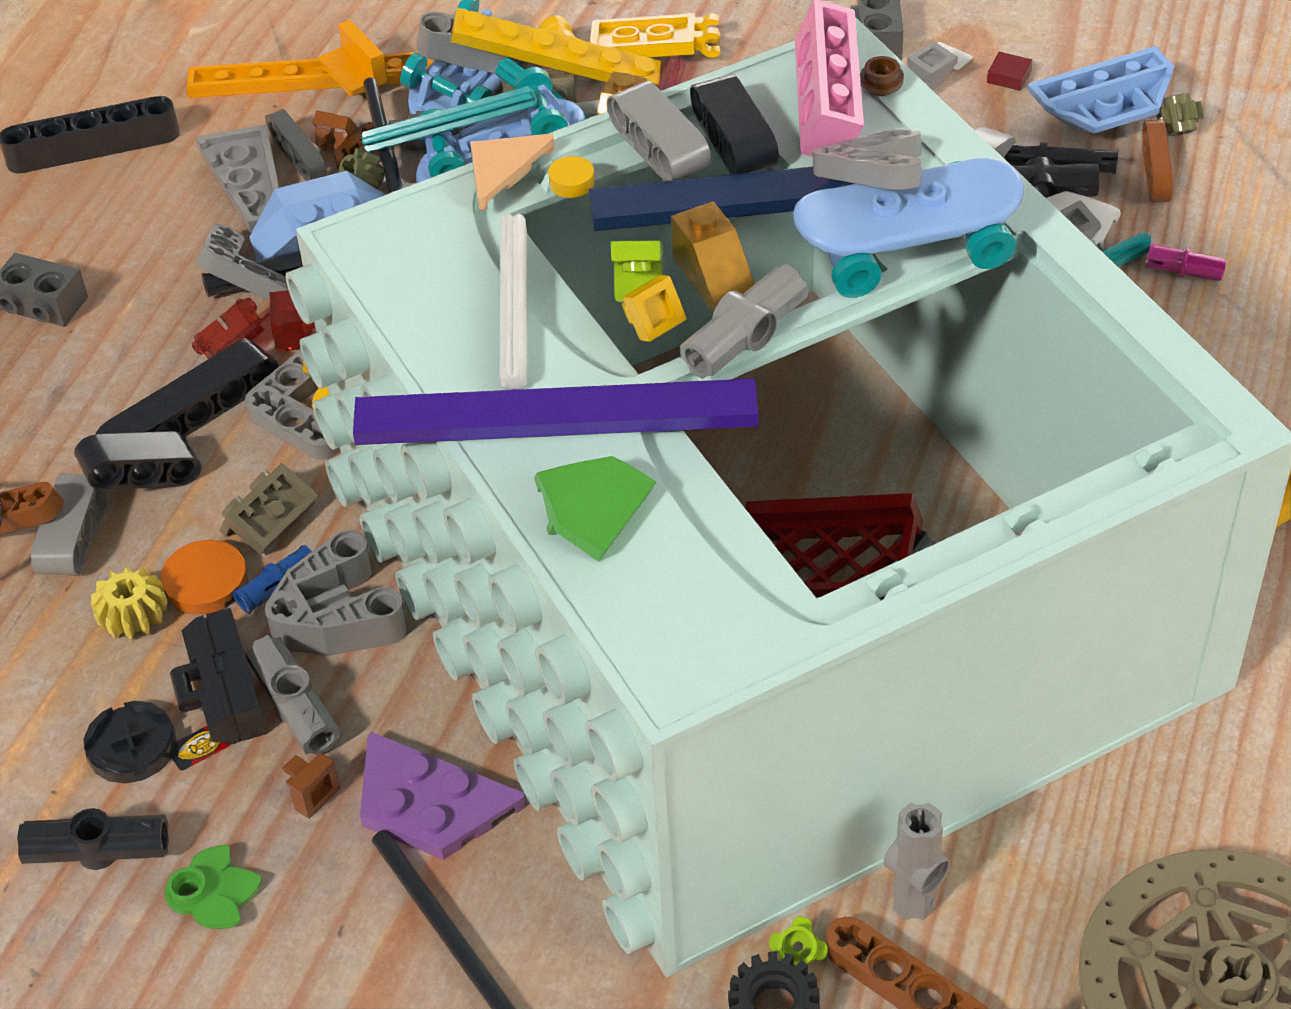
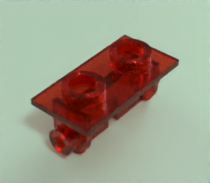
(241, 323)

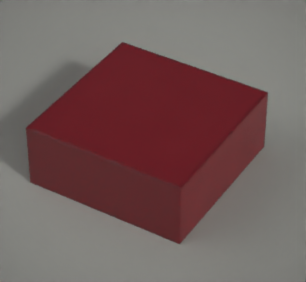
(1009, 71)

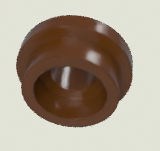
(881, 76)

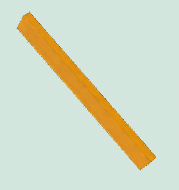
(275, 76)

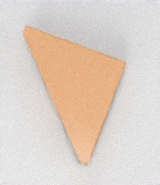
(504, 162)

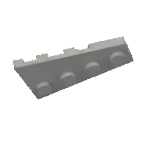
(243, 168)

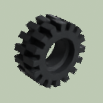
(774, 975)

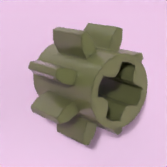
(1180, 114)
(364, 166)

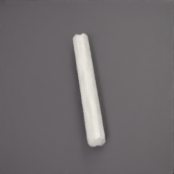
(513, 302)

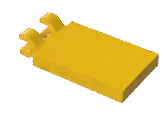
(659, 35)

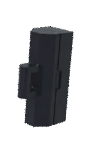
(228, 689)

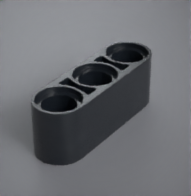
(734, 125)
(137, 460)

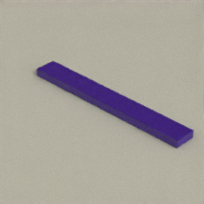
(555, 411)

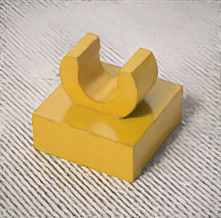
(653, 308)

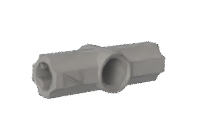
(744, 321)
(293, 695)
(917, 861)

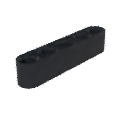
(89, 134)
(198, 394)

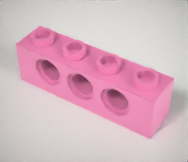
(828, 77)

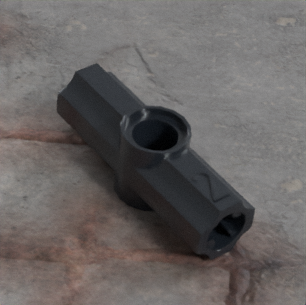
(1055, 179)
(93, 839)

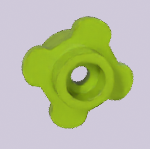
(799, 931)

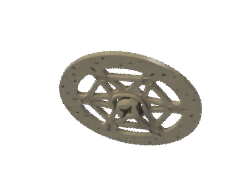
(1235, 963)

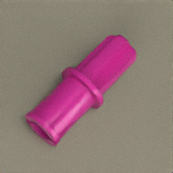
(1185, 262)

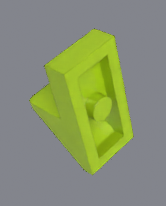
(635, 264)

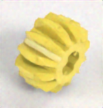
(129, 602)

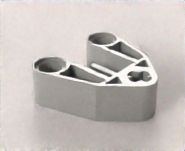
(314, 606)

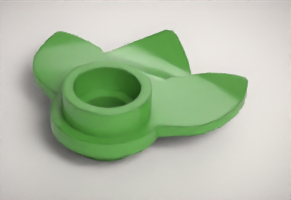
(217, 889)

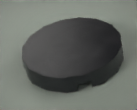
(130, 742)

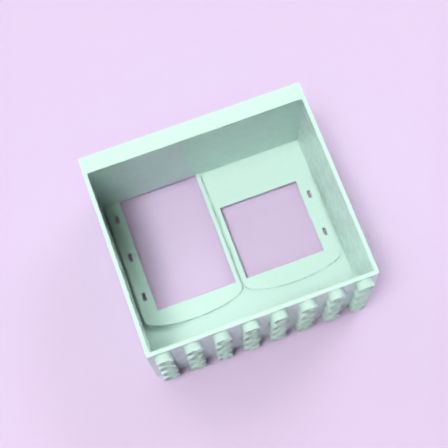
(688, 690)

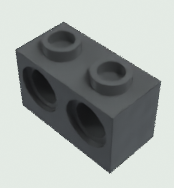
(883, 20)
(41, 289)

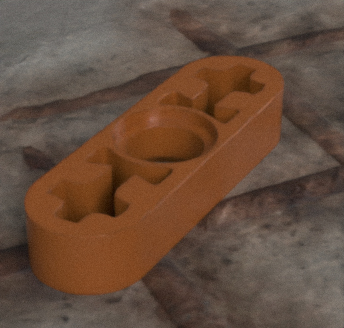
(1157, 161)
(29, 506)

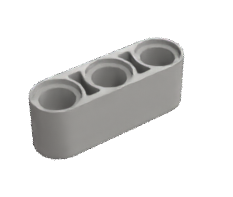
(435, 44)
(658, 131)
(66, 540)

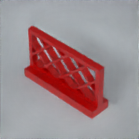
(832, 520)

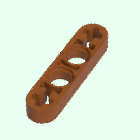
(899, 990)

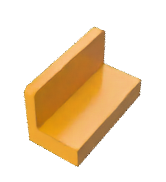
(354, 60)

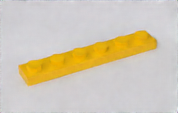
(548, 48)

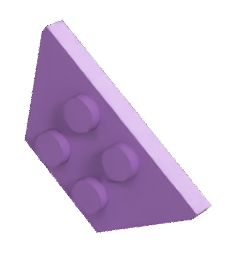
(429, 799)

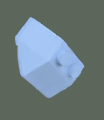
(1107, 92)
(304, 204)

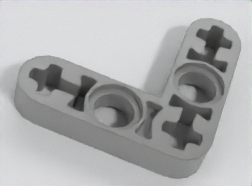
(873, 160)
(221, 258)
(287, 405)

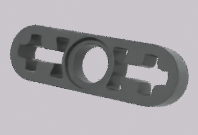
(295, 145)

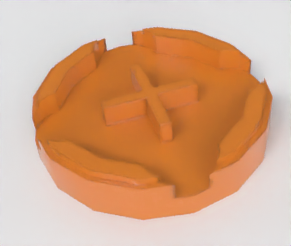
(203, 576)

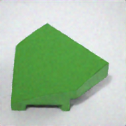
(592, 501)

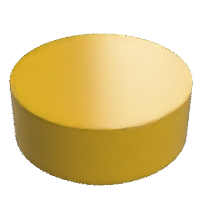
(571, 176)

